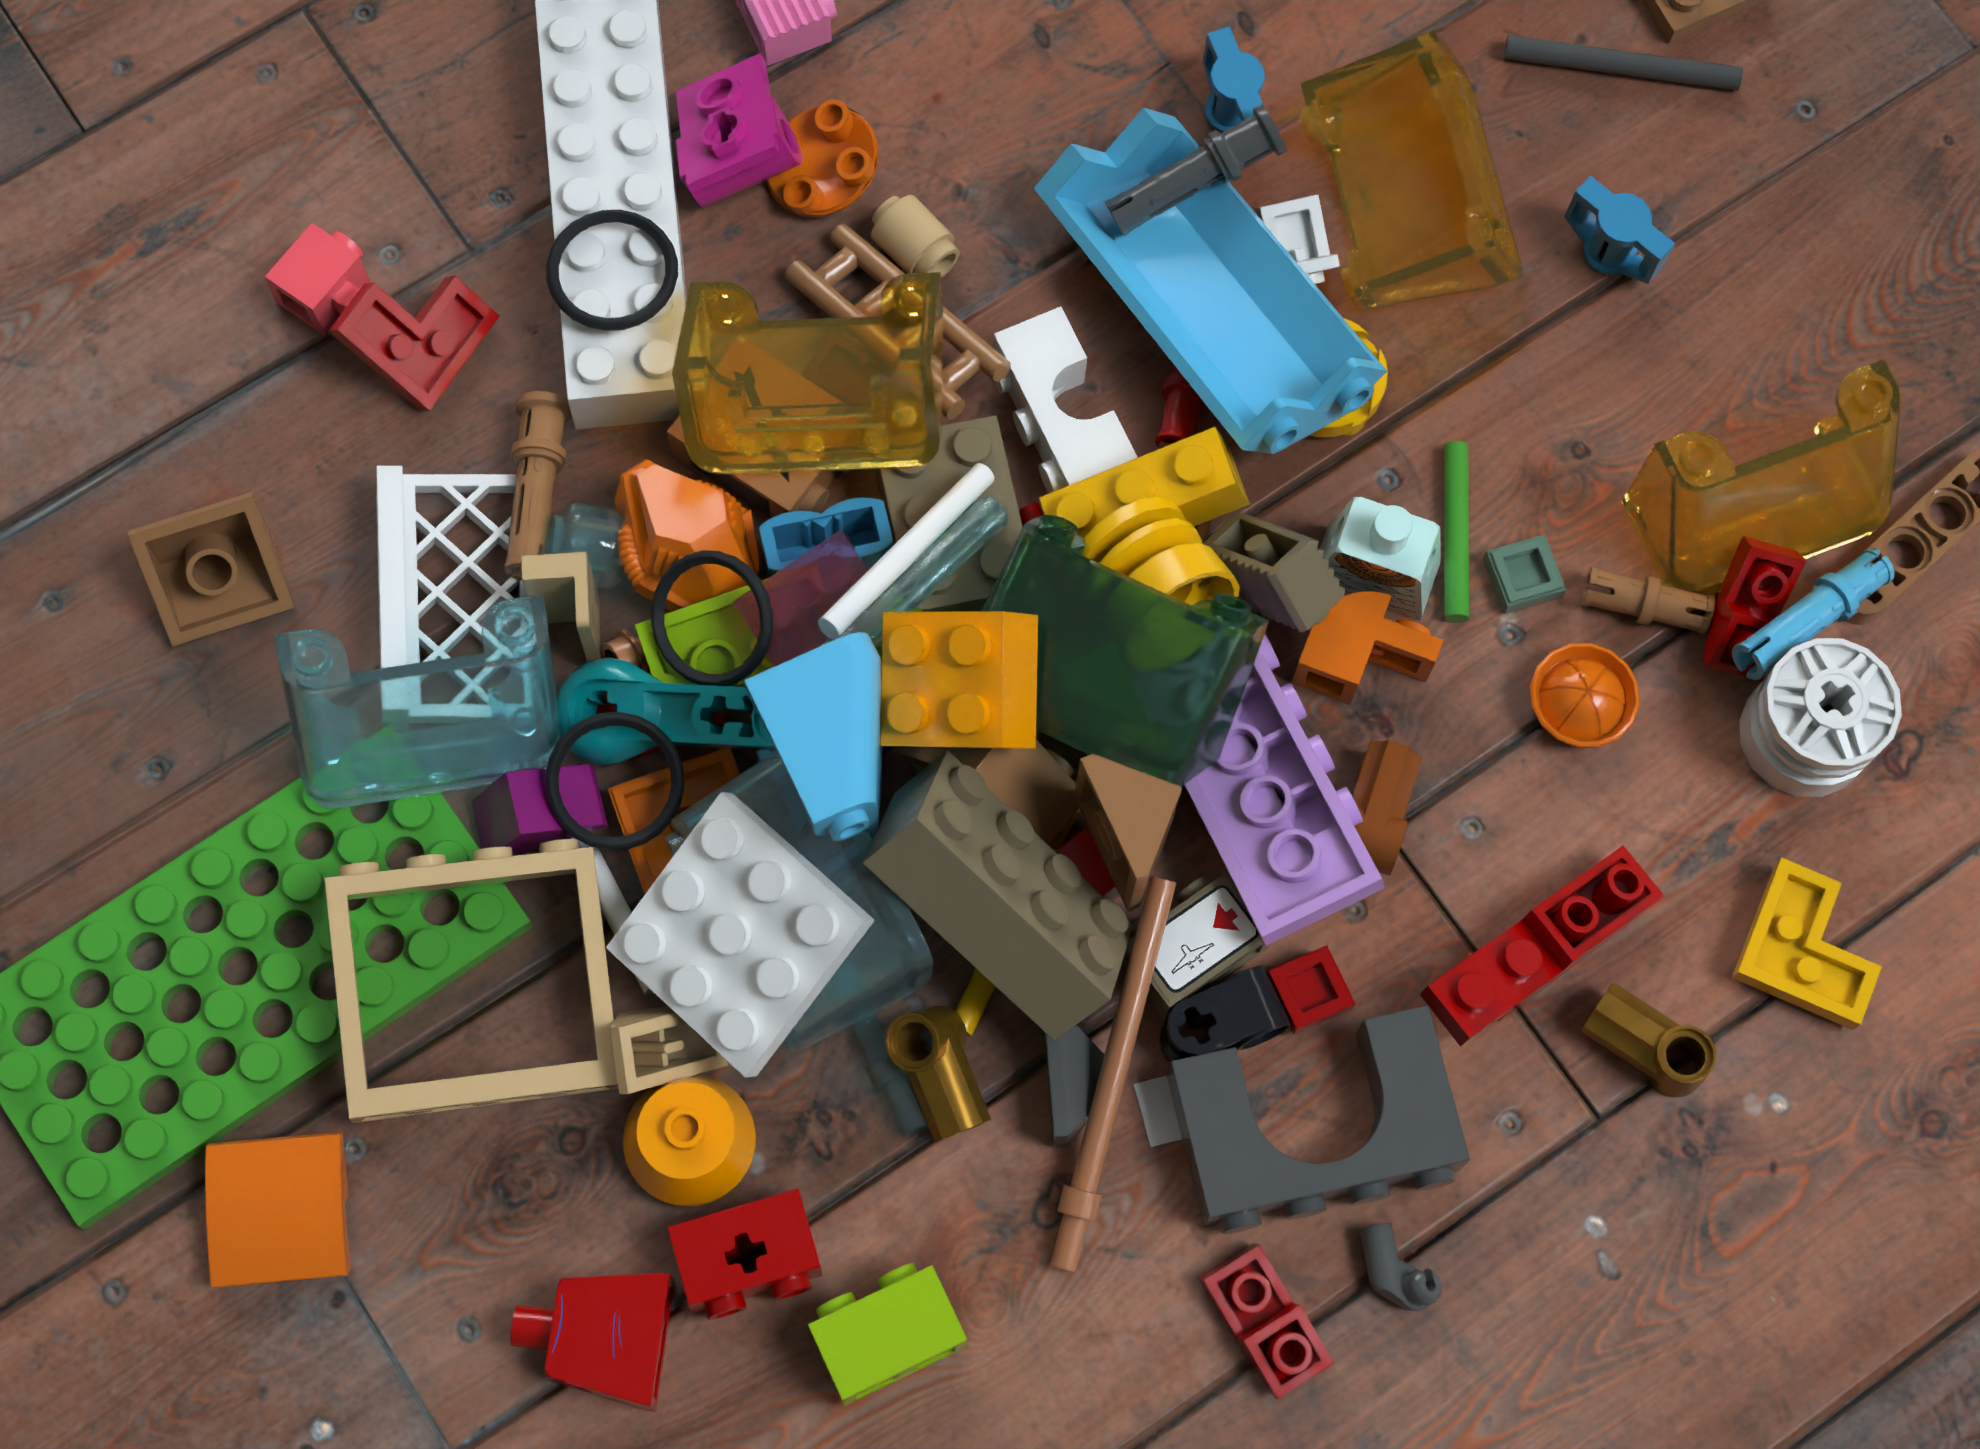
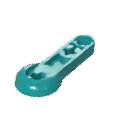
(679, 710)

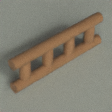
(855, 252)

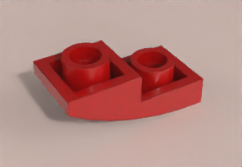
(1750, 598)
(1266, 1321)

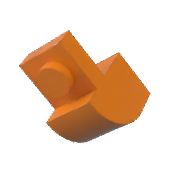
(1357, 634)

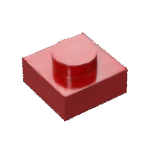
(1311, 989)

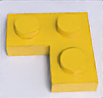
(1787, 953)

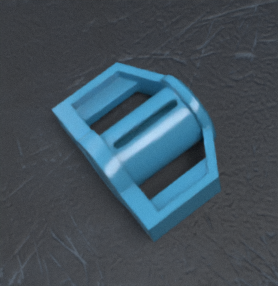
(1233, 80)
(1625, 225)

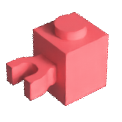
(318, 277)

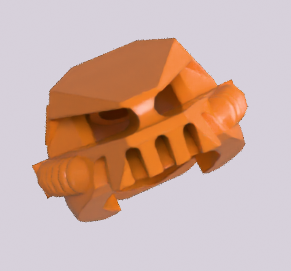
(674, 518)

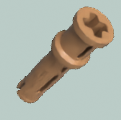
(538, 459)

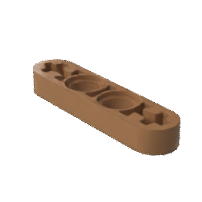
(1925, 536)

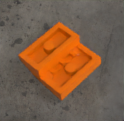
(276, 1209)

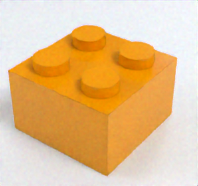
(959, 679)

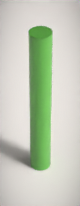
(1456, 531)

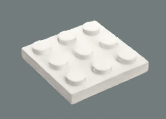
(739, 934)

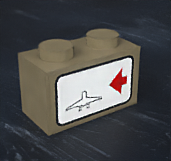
(1201, 942)

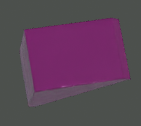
(518, 814)

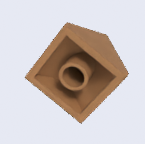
(212, 568)
(1127, 819)

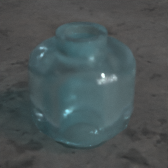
(592, 531)

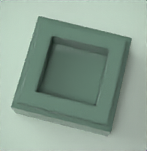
(1524, 574)

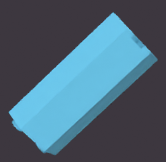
(1215, 291)

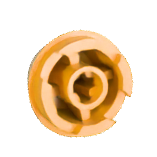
(689, 1140)

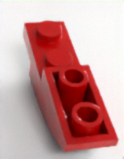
(1541, 946)

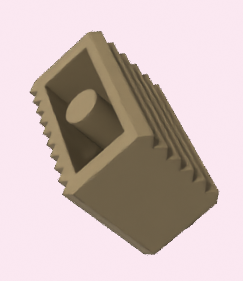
(1277, 571)

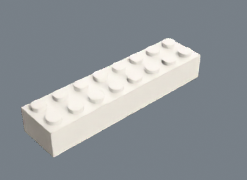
(612, 153)

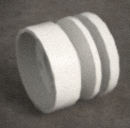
(1800, 744)

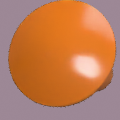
(836, 161)

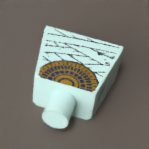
(1384, 553)

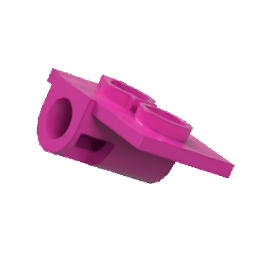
(732, 132)

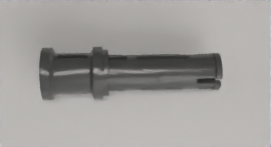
(1220, 158)

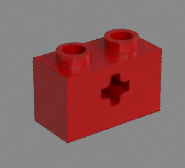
(711, 1241)

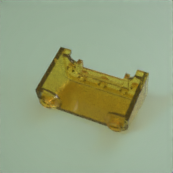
(1412, 175)
(811, 388)
(1806, 497)

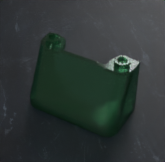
(1123, 662)

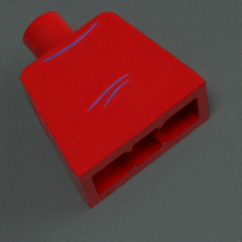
(603, 1335)

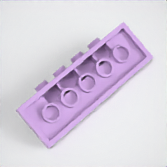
(1278, 815)

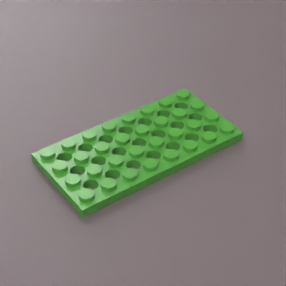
(264, 1066)

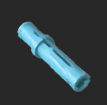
(1831, 600)

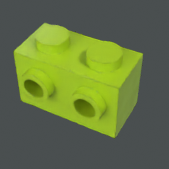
(887, 1332)

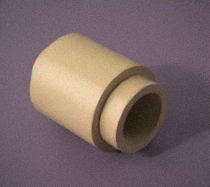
(913, 236)

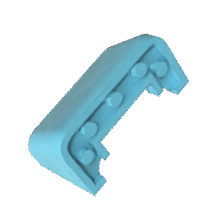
(828, 731)

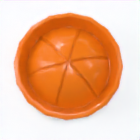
(1584, 695)

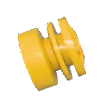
(1160, 549)

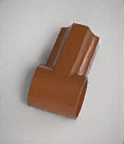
(1382, 798)

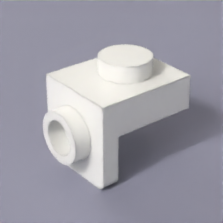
(1302, 233)

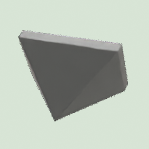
(1072, 1080)

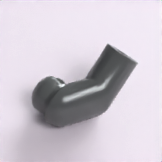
(1394, 1277)

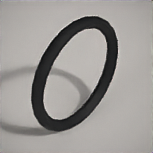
(617, 323)
(763, 604)
(614, 719)

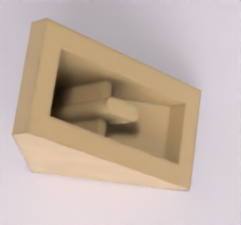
(657, 1049)

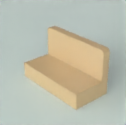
(567, 593)

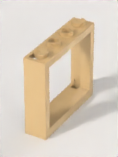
(483, 1090)

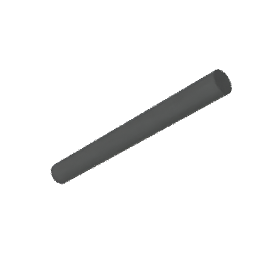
(1623, 62)

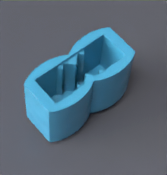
(797, 532)

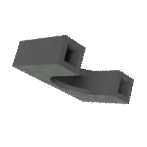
(1245, 1176)

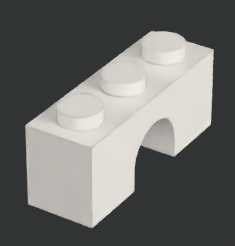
(1043, 365)

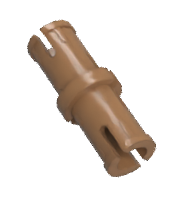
(1648, 600)

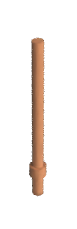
(1079, 1200)

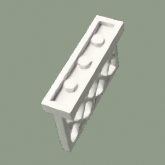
(399, 555)

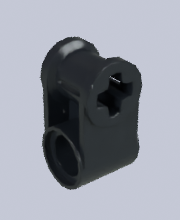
(1232, 1014)

